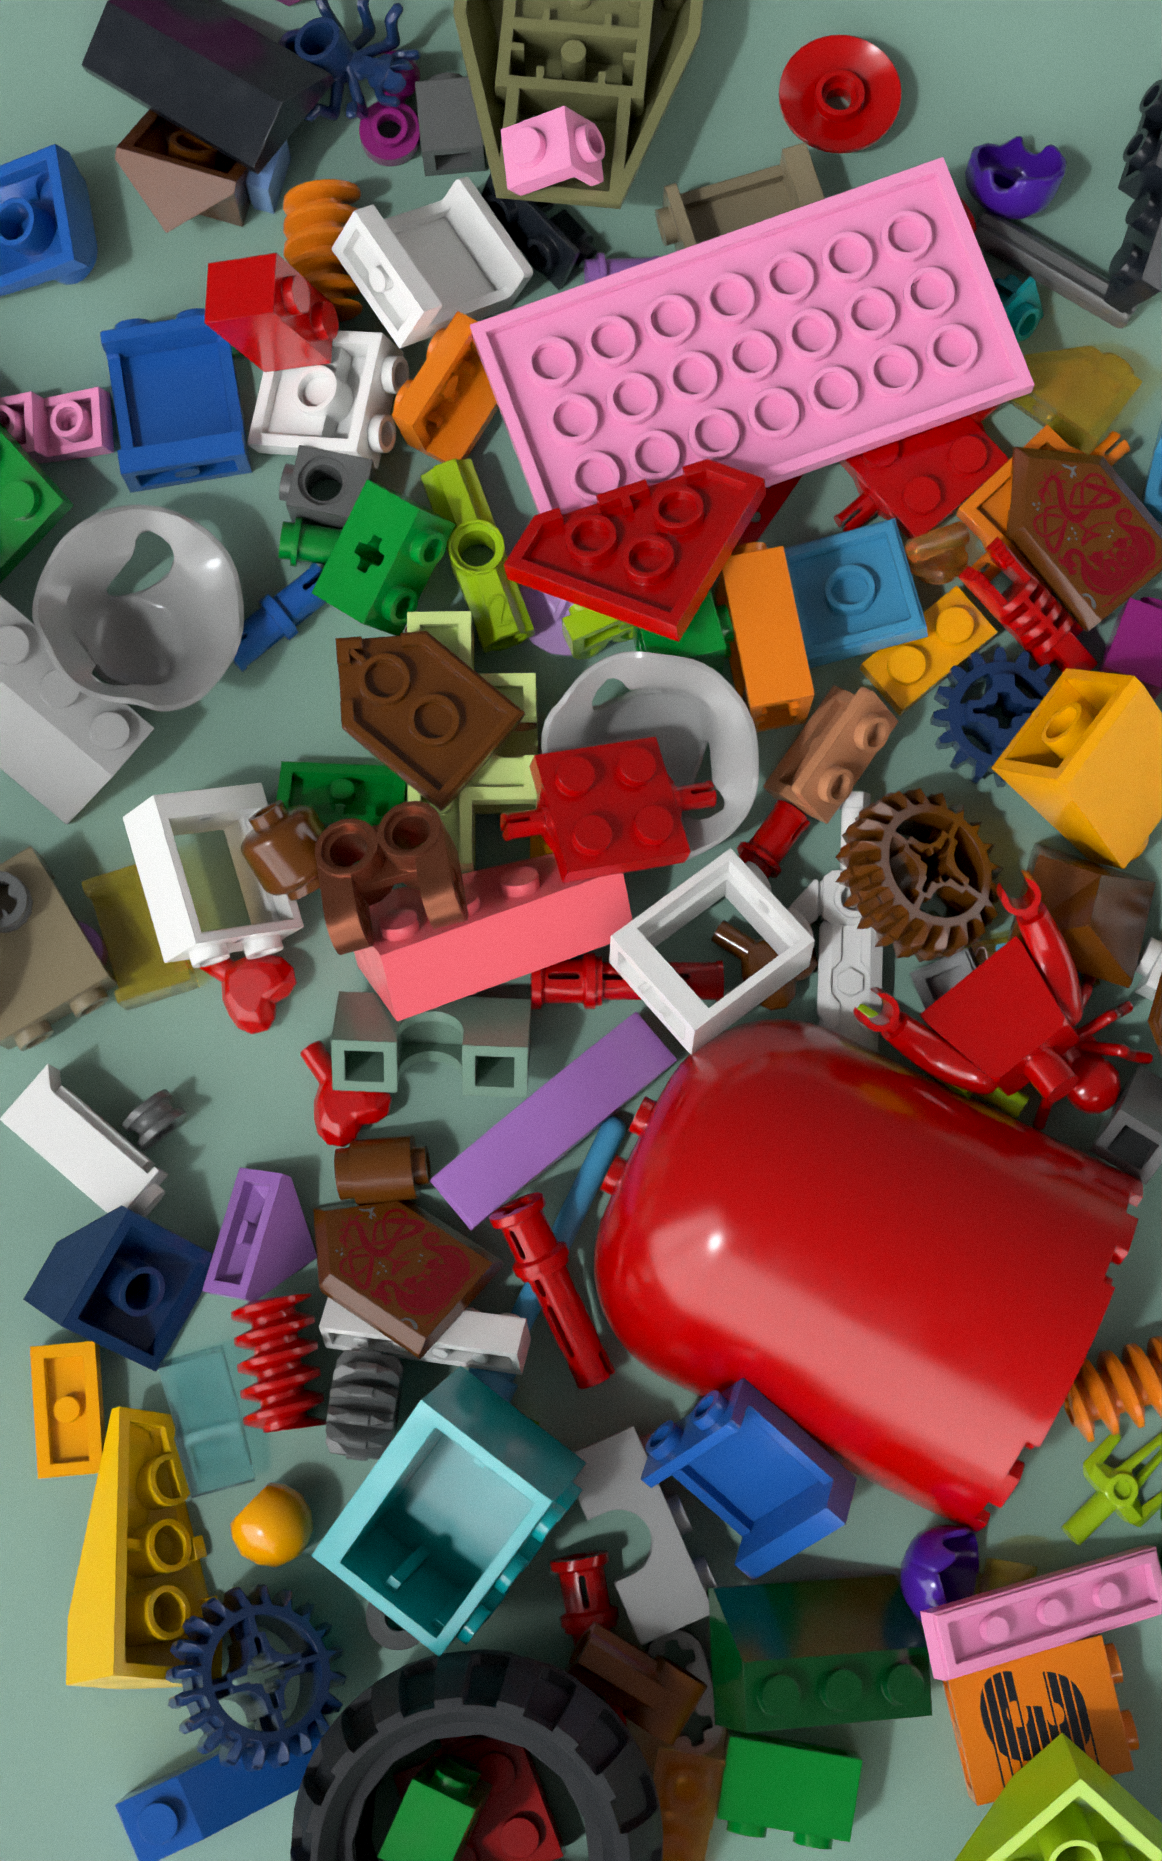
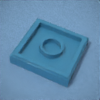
(854, 593)

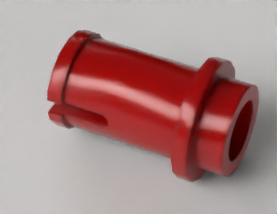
(774, 838)

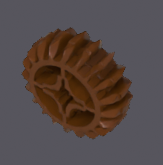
(934, 869)

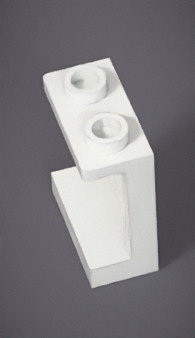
(433, 263)

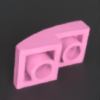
(60, 425)

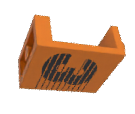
(1024, 1704)

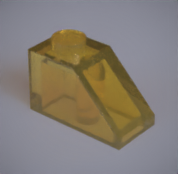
(1078, 393)

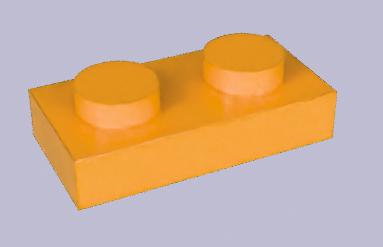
(916, 667)
(67, 1408)

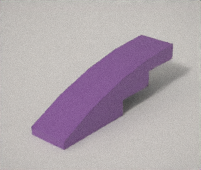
(553, 1120)

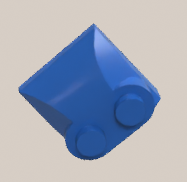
(44, 221)

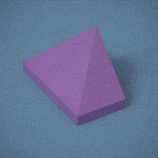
(260, 1237)

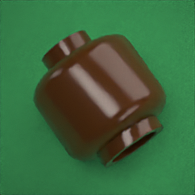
(284, 849)

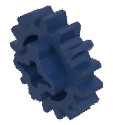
(973, 718)

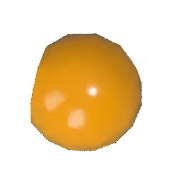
(273, 1526)

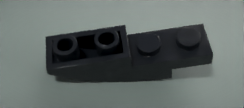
(1138, 262)

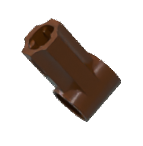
(649, 1689)

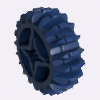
(261, 1703)

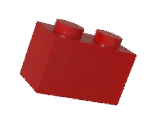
(270, 313)

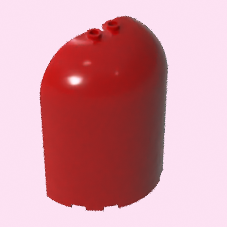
(862, 1257)

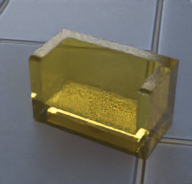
(133, 941)

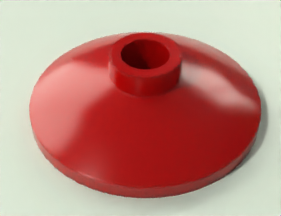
(843, 69)

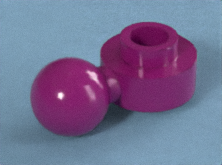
(403, 147)

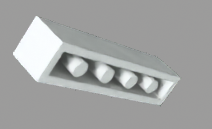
(471, 1340)

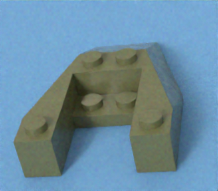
(593, 56)

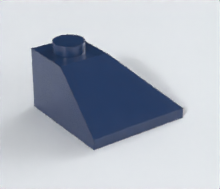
(122, 1284)

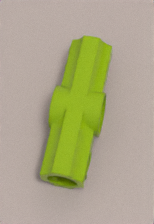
(492, 598)

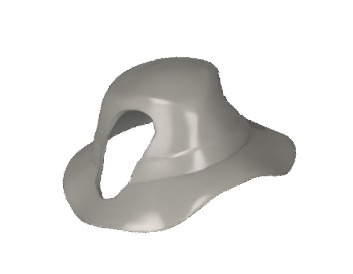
(151, 645)
(685, 709)

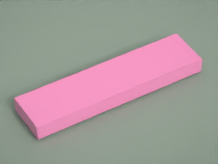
(1043, 1612)

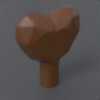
(754, 956)

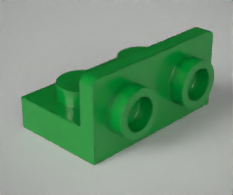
(341, 790)

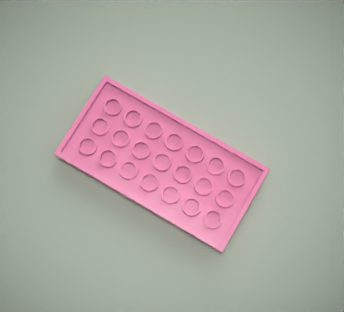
(759, 347)

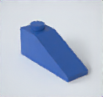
(202, 1801)

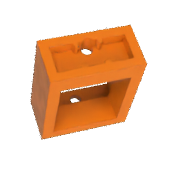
(768, 643)

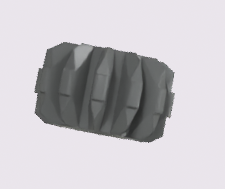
(364, 1404)

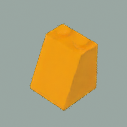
(1092, 764)

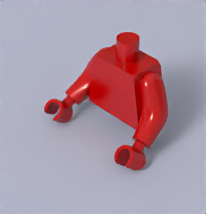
(1002, 1019)

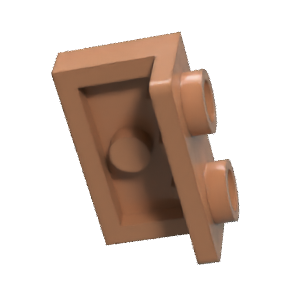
(832, 752)

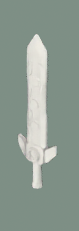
(846, 955)

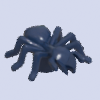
(326, 46)

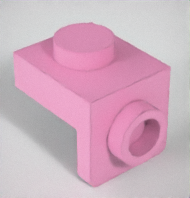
(551, 151)

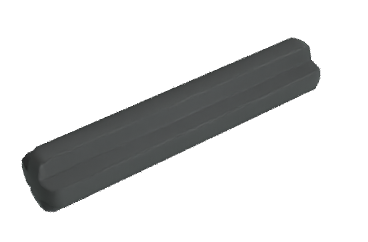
(1048, 266)

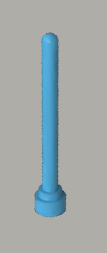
(565, 1229)

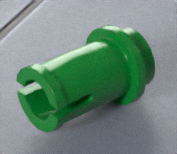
(306, 542)

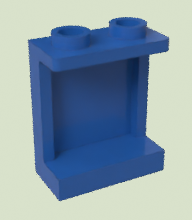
(175, 402)
(753, 1474)

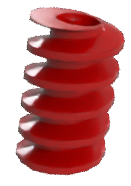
(278, 1364)

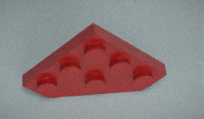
(642, 547)

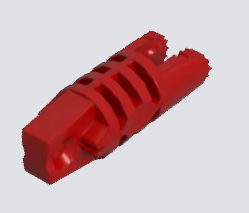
(1029, 612)

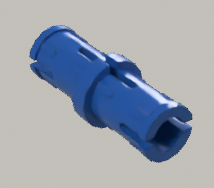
(278, 617)

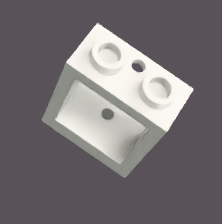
(164, 883)
(661, 986)

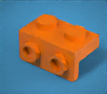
(449, 397)

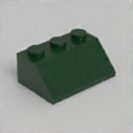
(816, 1654)

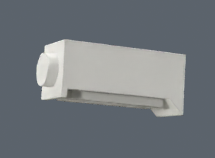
(84, 1146)

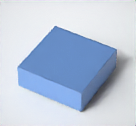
(267, 185)

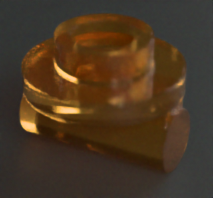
(939, 553)

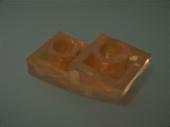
(688, 1801)

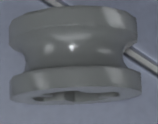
(23, 909)
(154, 1119)

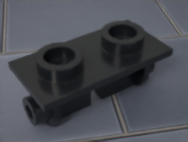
(548, 243)

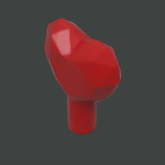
(253, 989)
(337, 1112)

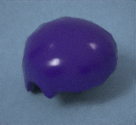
(1012, 179)
(939, 1567)

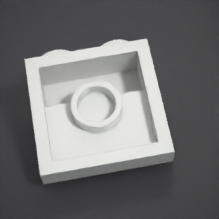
(333, 404)

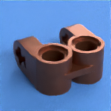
(385, 860)

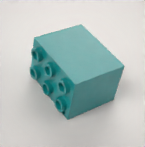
(452, 1512)

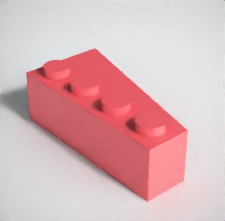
(515, 925)

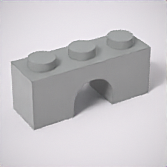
(667, 1586)

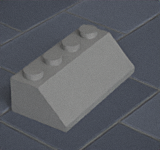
(50, 733)

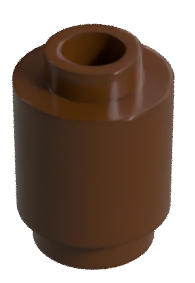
(382, 1169)

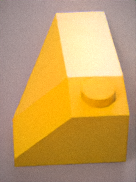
(136, 1562)

